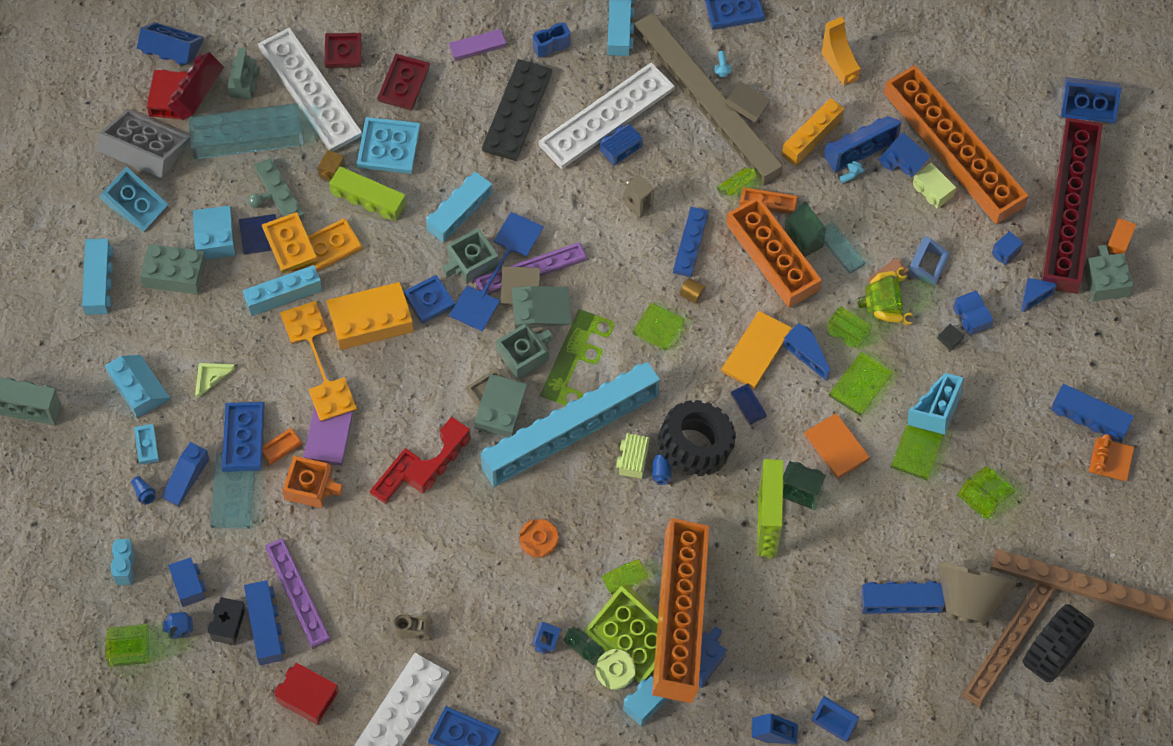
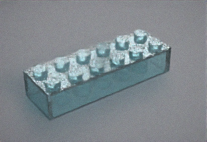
(245, 131)

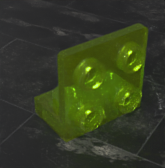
(985, 492)

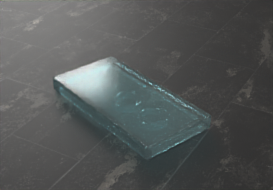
(231, 497)

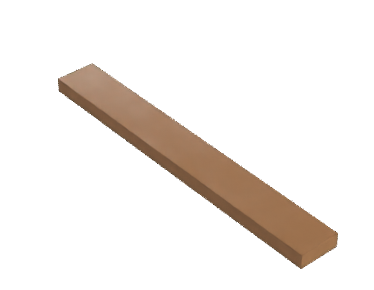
(1008, 643)

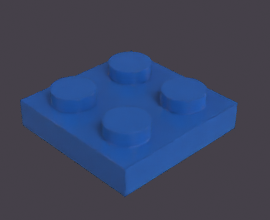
(429, 299)

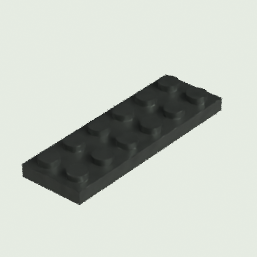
(517, 110)

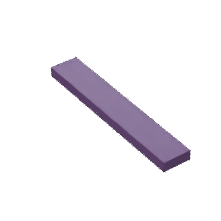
(547, 263)
(297, 593)

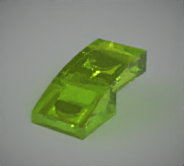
(624, 575)

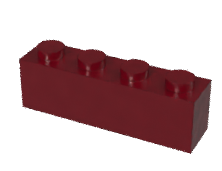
(195, 86)

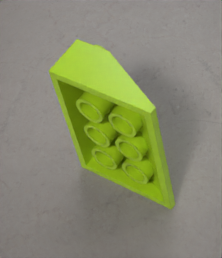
(629, 626)

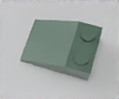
(541, 306)
(500, 406)

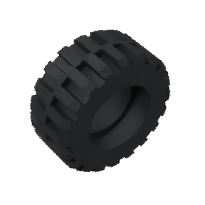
(706, 420)
(1058, 643)

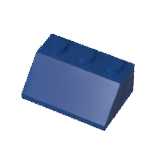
(169, 43)
(1090, 100)

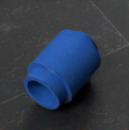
(661, 470)

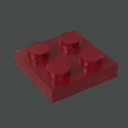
(343, 50)

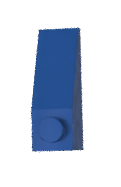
(804, 346)
(185, 473)

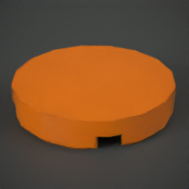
(538, 538)

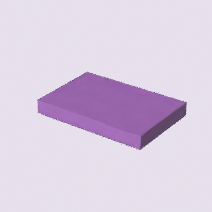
(328, 438)

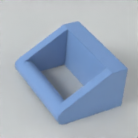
(916, 271)

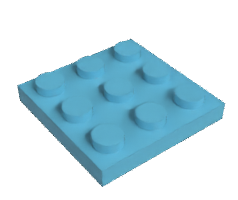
(388, 145)

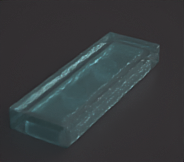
(842, 249)

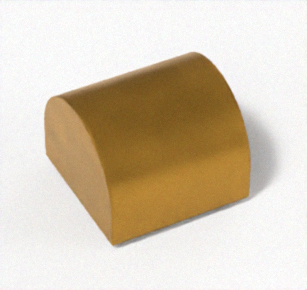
(692, 290)

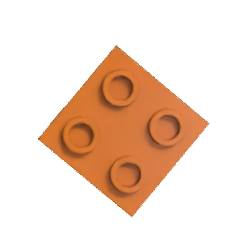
(1111, 458)

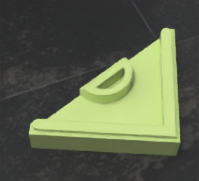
(211, 374)

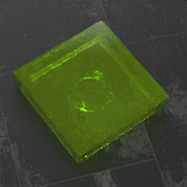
(658, 326)

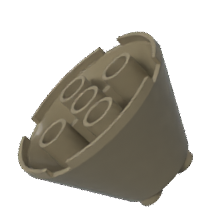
(972, 593)

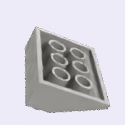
(142, 143)

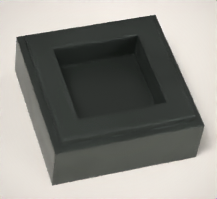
(950, 336)

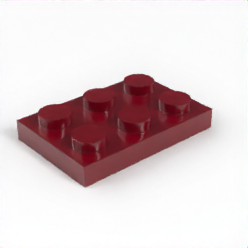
(403, 82)

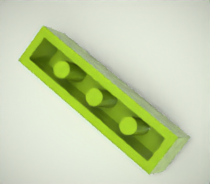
(367, 193)

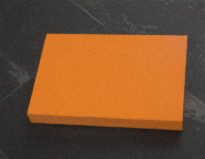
(836, 446)

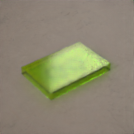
(860, 383)
(917, 451)

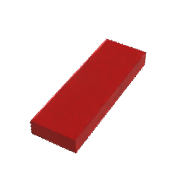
(393, 476)

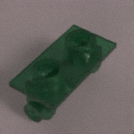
(577, 640)

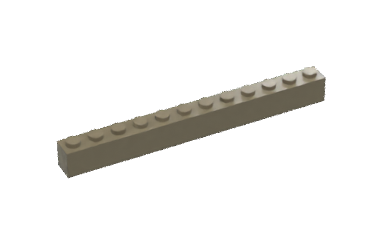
(708, 98)

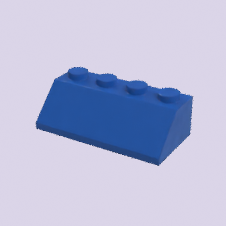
(862, 143)

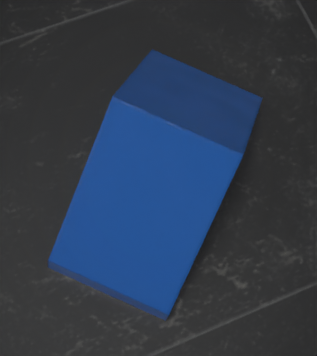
(1036, 292)

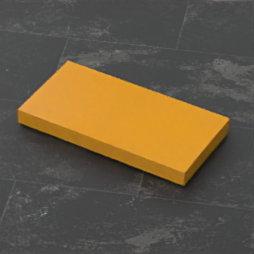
(332, 244)
(756, 349)

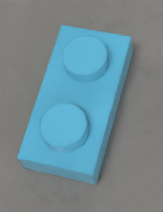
(146, 444)

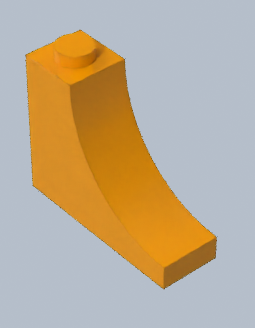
(838, 53)

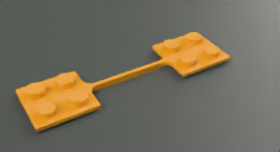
(330, 397)

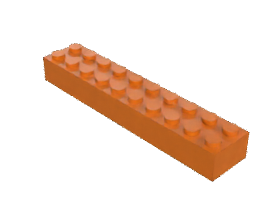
(955, 144)
(681, 611)

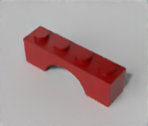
(422, 473)

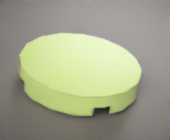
(615, 669)

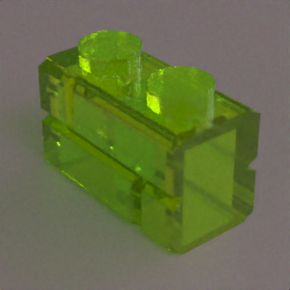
(848, 327)

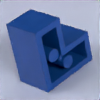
(905, 154)

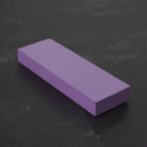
(477, 44)

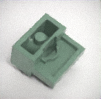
(243, 75)

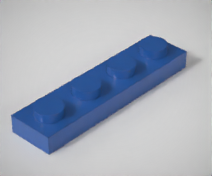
(690, 241)

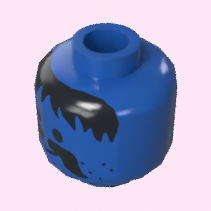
(178, 625)

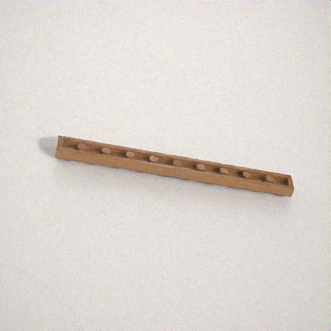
(1083, 585)

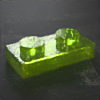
(737, 180)

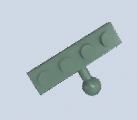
(276, 189)

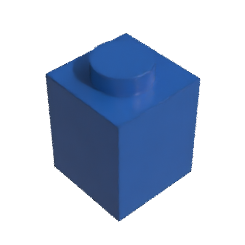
(1007, 248)

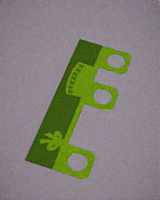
(572, 351)

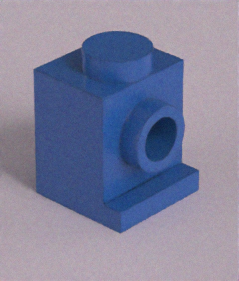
(550, 633)

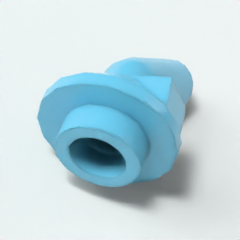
(724, 68)
(855, 169)

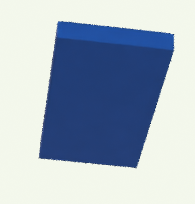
(243, 436)

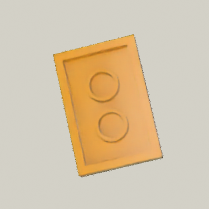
(289, 242)

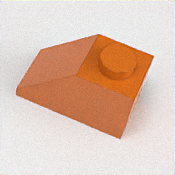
(1120, 237)

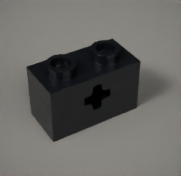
(228, 631)

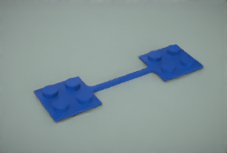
(477, 306)

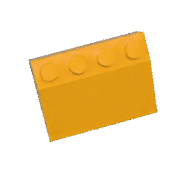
(370, 316)

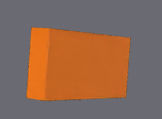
(281, 446)

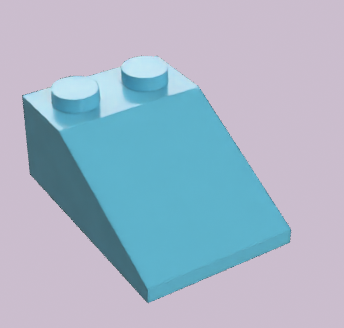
(133, 199)
(214, 232)

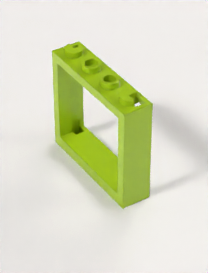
(770, 508)

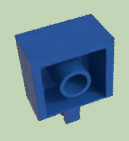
(711, 655)

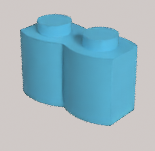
(123, 561)

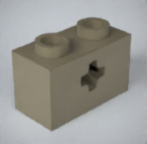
(639, 195)

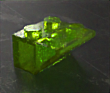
(127, 645)

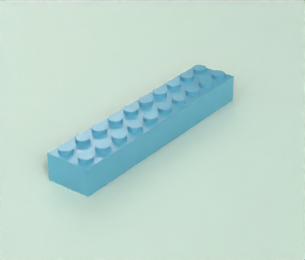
(569, 424)

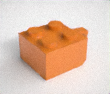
(310, 482)

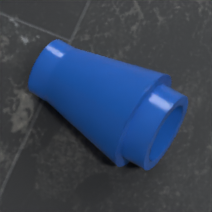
(143, 490)

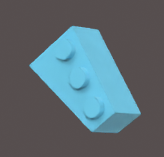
(938, 406)

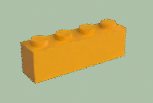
(813, 132)

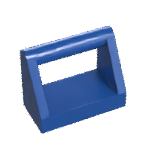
(835, 719)

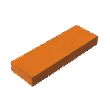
(773, 201)

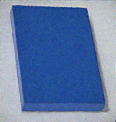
(733, 12)
(462, 730)

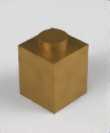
(330, 164)

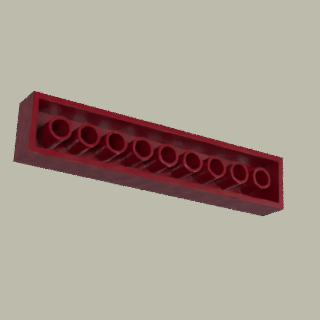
(1072, 204)

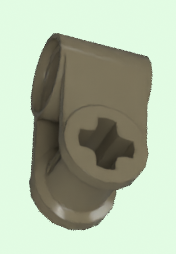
(414, 627)

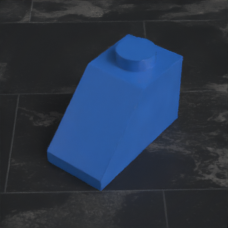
(774, 729)

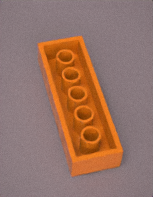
(773, 252)

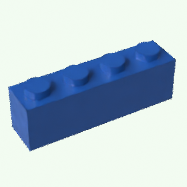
(1092, 413)
(902, 598)
(263, 622)

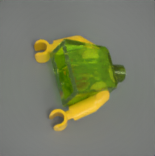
(884, 297)

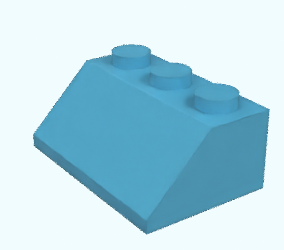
(136, 384)

